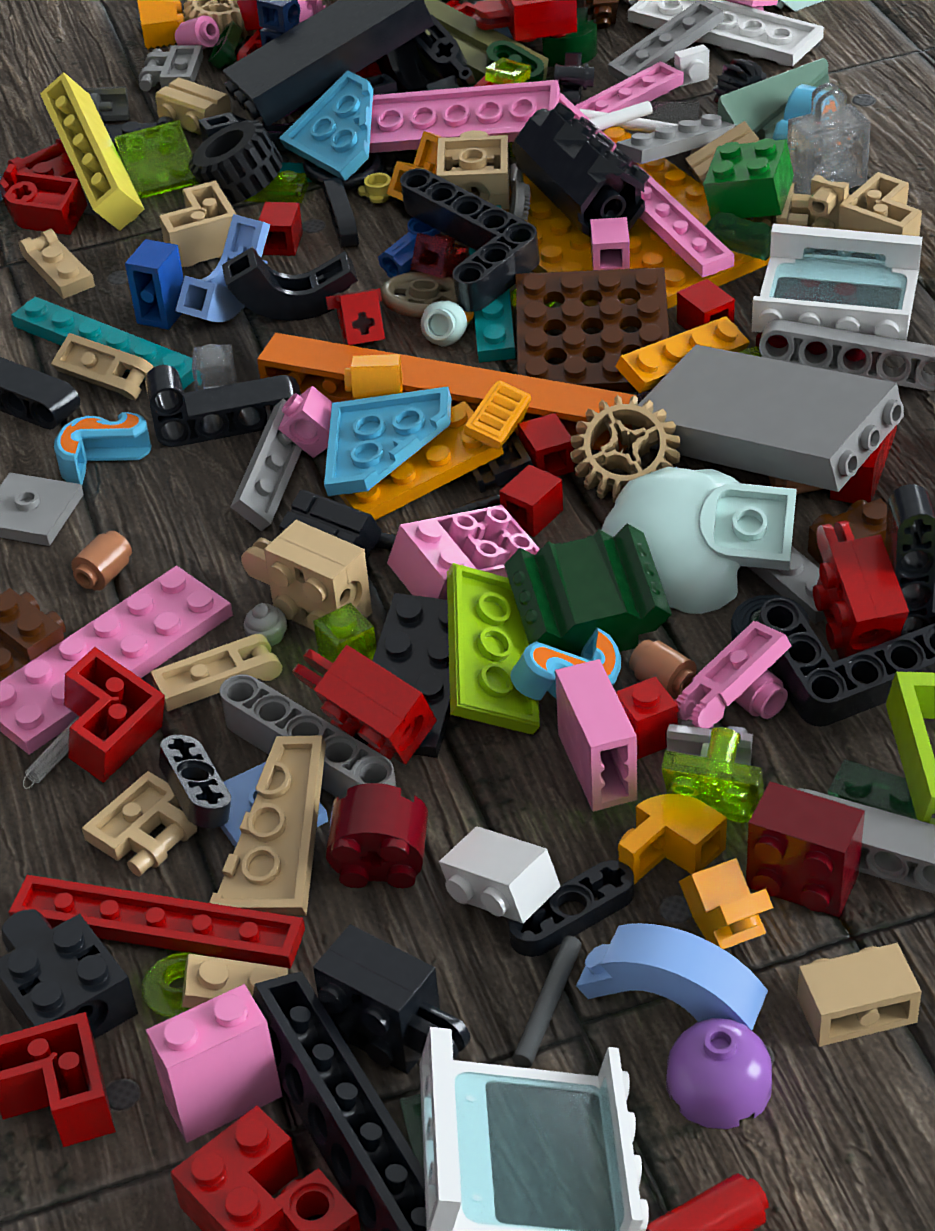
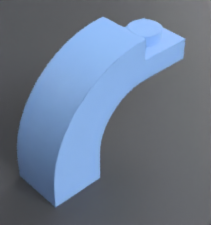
(210, 296)
(677, 967)

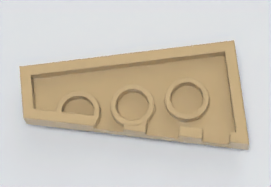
(278, 834)

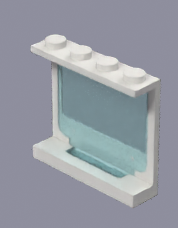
(840, 280)
(527, 1146)

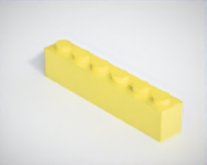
(92, 152)

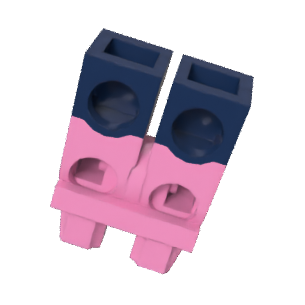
(282, 15)

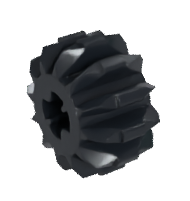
(736, 76)

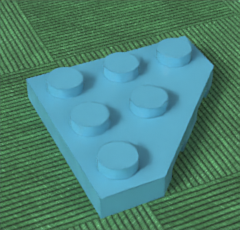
(336, 127)
(379, 435)

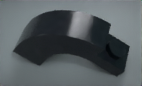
(409, 72)
(286, 295)

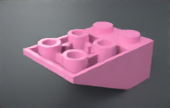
(472, 538)

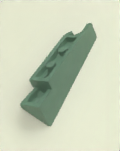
(765, 102)

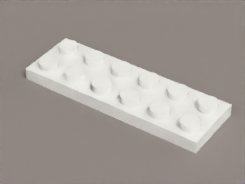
(743, 29)

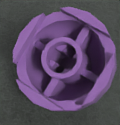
(719, 1073)

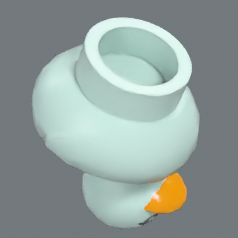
(444, 322)

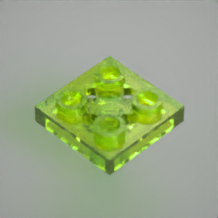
(716, 779)

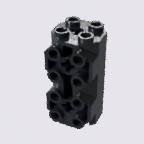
(579, 168)

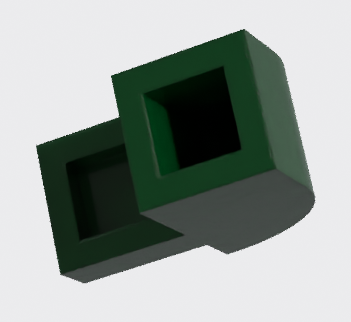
(581, 41)

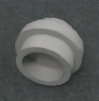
(266, 620)

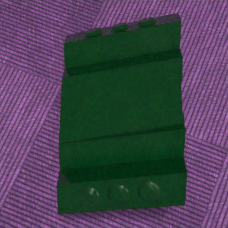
(588, 586)

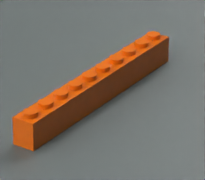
(324, 362)

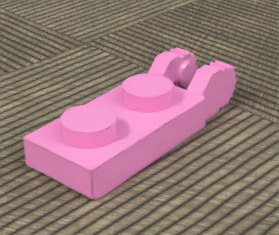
(730, 674)

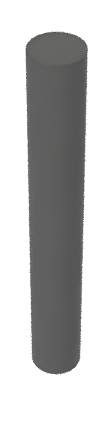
(547, 1002)

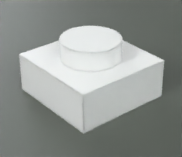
(693, 63)

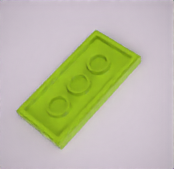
(484, 648)

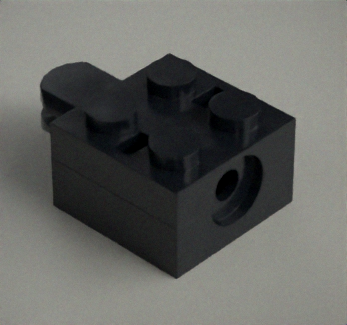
(61, 974)
(383, 999)

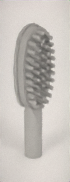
(519, 194)

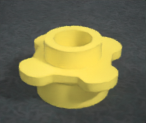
(375, 187)

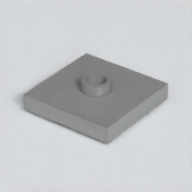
(35, 507)

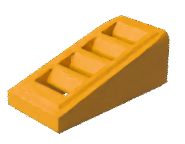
(498, 415)

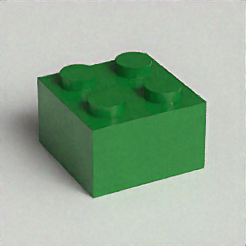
(749, 178)

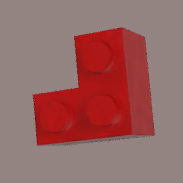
(114, 711)
(57, 1069)
(235, 1175)

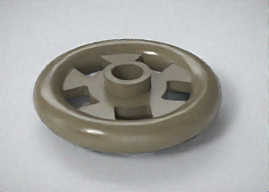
(419, 292)

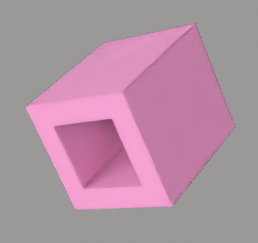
(610, 243)

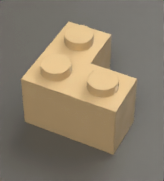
(880, 208)
(201, 226)

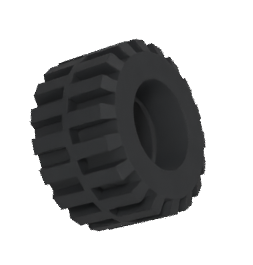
(238, 159)

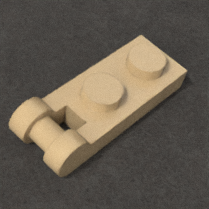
(56, 264)
(101, 365)
(205, 672)

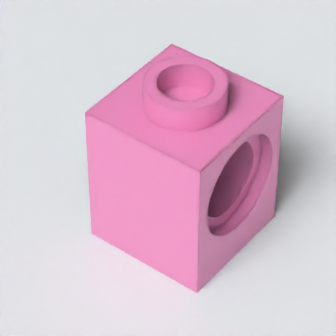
(307, 420)

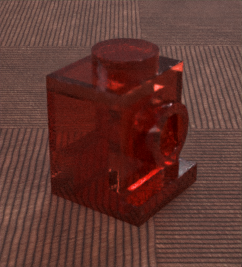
(437, 255)

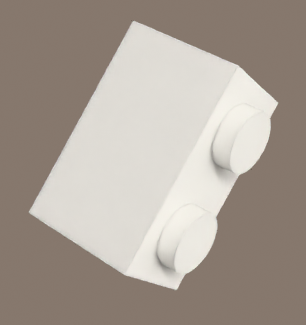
(499, 874)

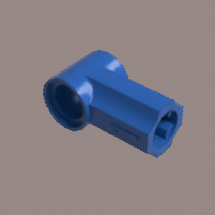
(399, 256)

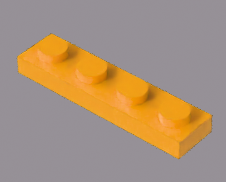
(650, 364)

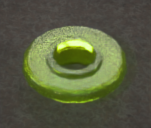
(156, 989)

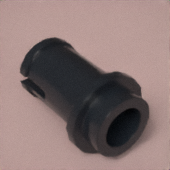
(575, 75)

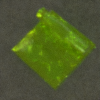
(156, 159)

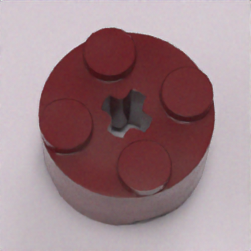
(377, 836)

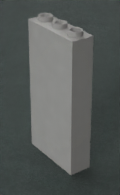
(775, 415)

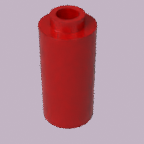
(727, 1206)

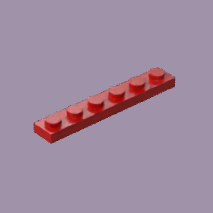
(166, 921)

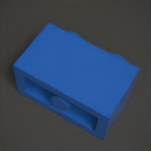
(155, 283)

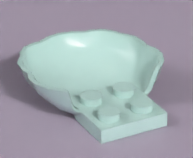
(704, 530)

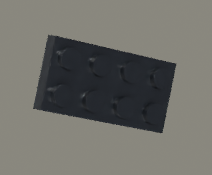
(417, 651)

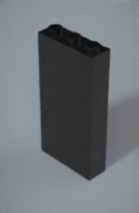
(319, 52)

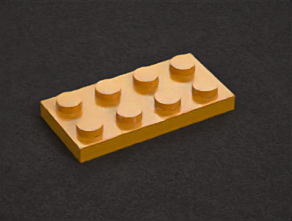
(434, 465)

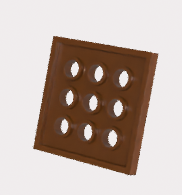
(574, 317)

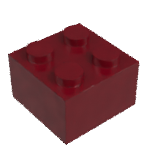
(804, 848)

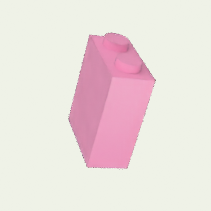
(596, 735)
(215, 1062)

